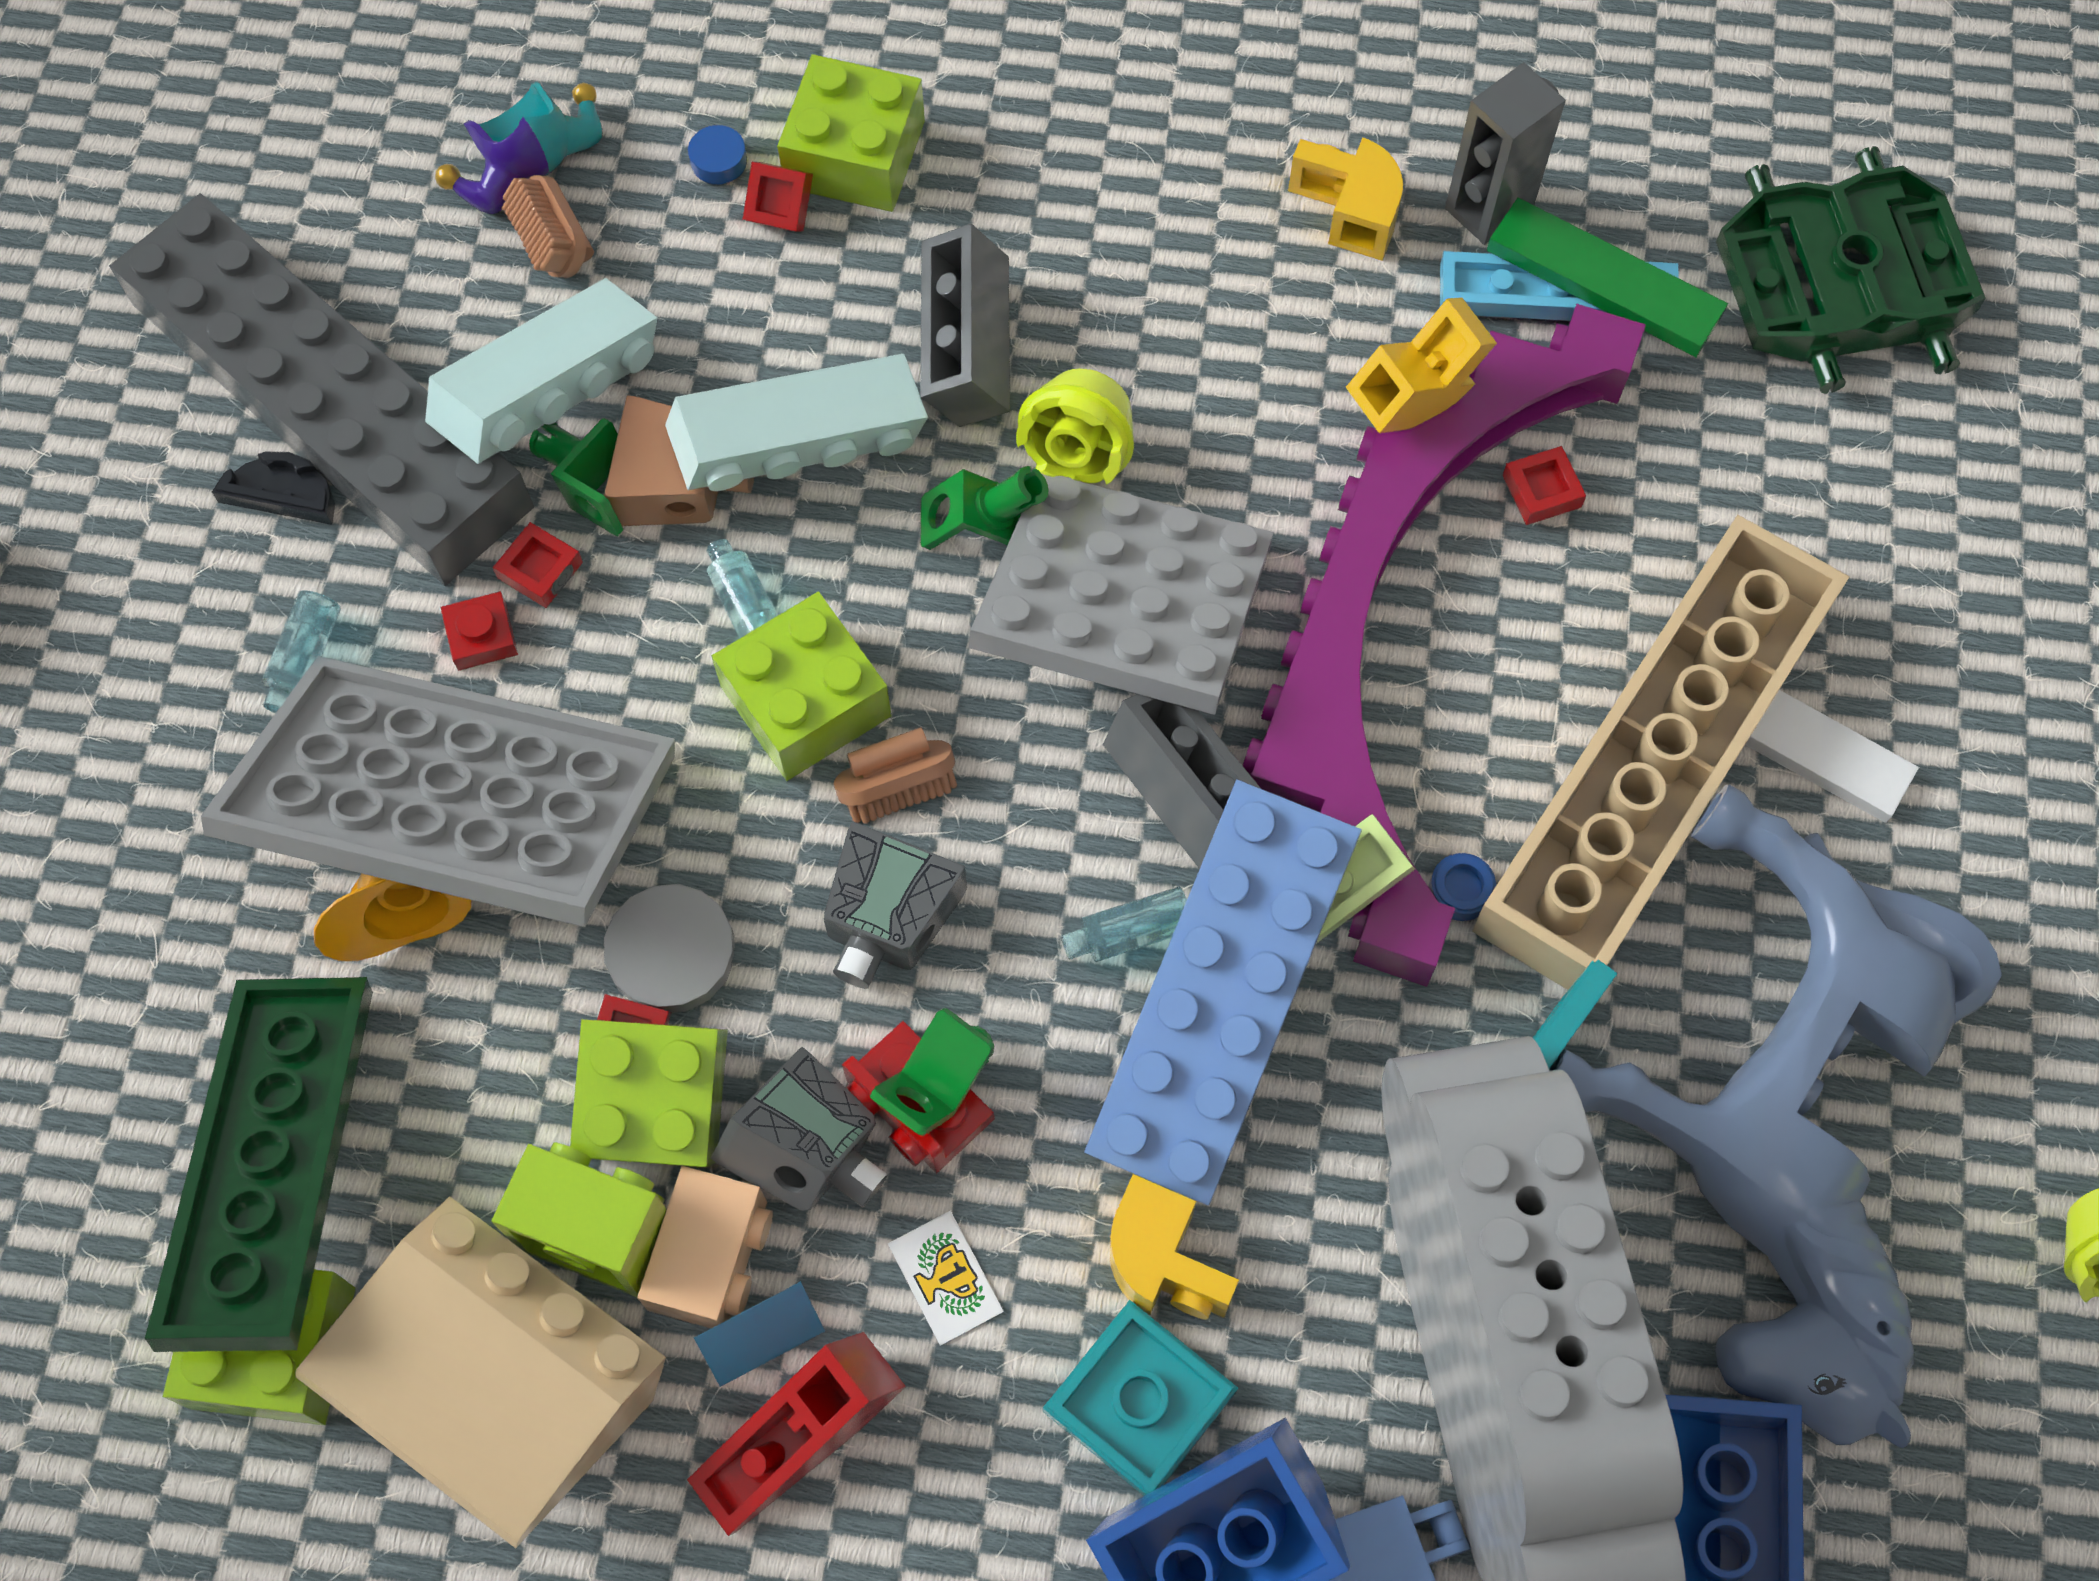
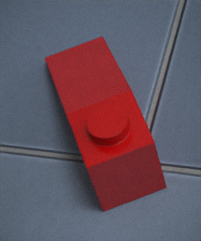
(796, 1430)

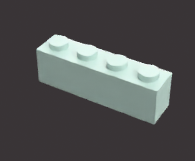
(540, 370)
(795, 422)

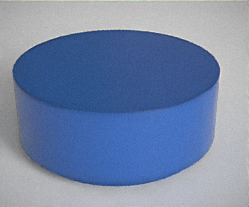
(717, 154)
(1463, 883)

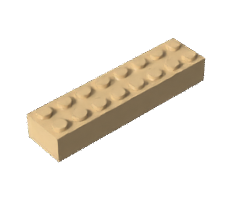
(1659, 754)

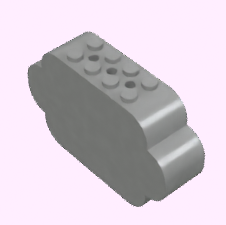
(1529, 1320)

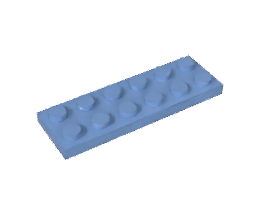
(1223, 992)

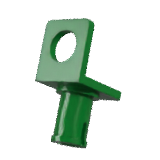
(581, 468)
(981, 505)
(937, 1072)

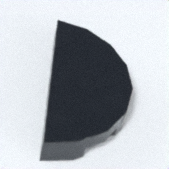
(278, 485)

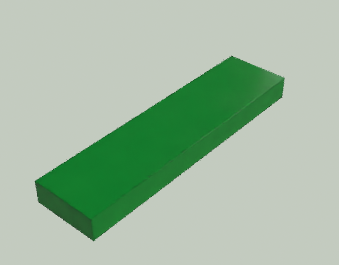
(1606, 276)

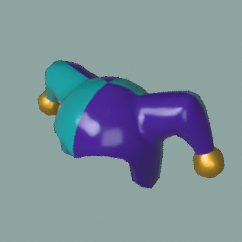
(524, 143)

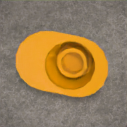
(383, 917)

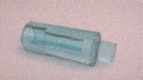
(738, 588)
(299, 644)
(1126, 926)

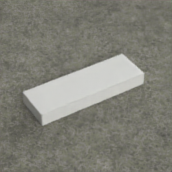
(1832, 756)

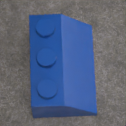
(1740, 1489)
(1233, 1518)

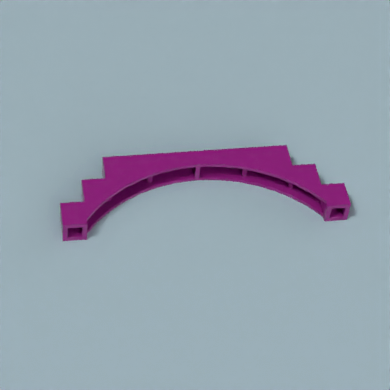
(1316, 728)

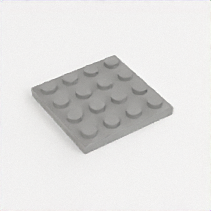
(1124, 593)

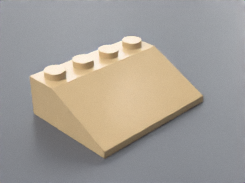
(483, 1370)

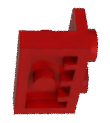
(941, 1143)

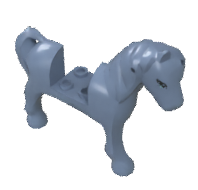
(1876, 968)

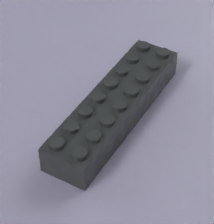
(320, 387)

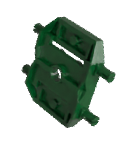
(1909, 292)

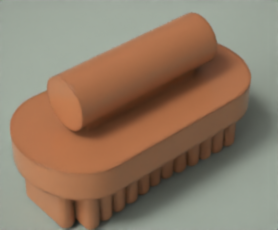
(547, 226)
(895, 775)

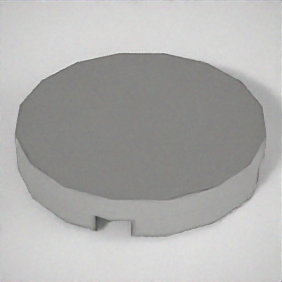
(669, 947)

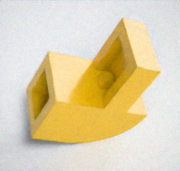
(1360, 186)
(1425, 376)
(1146, 1258)

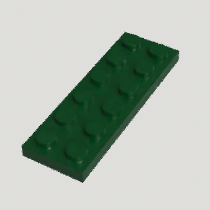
(261, 1168)

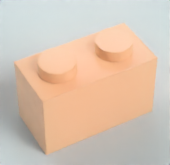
(705, 1249)

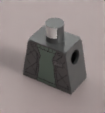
(887, 902)
(802, 1137)

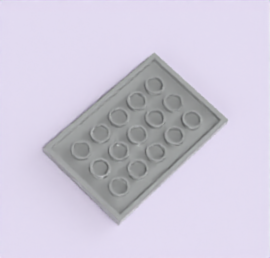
(443, 790)

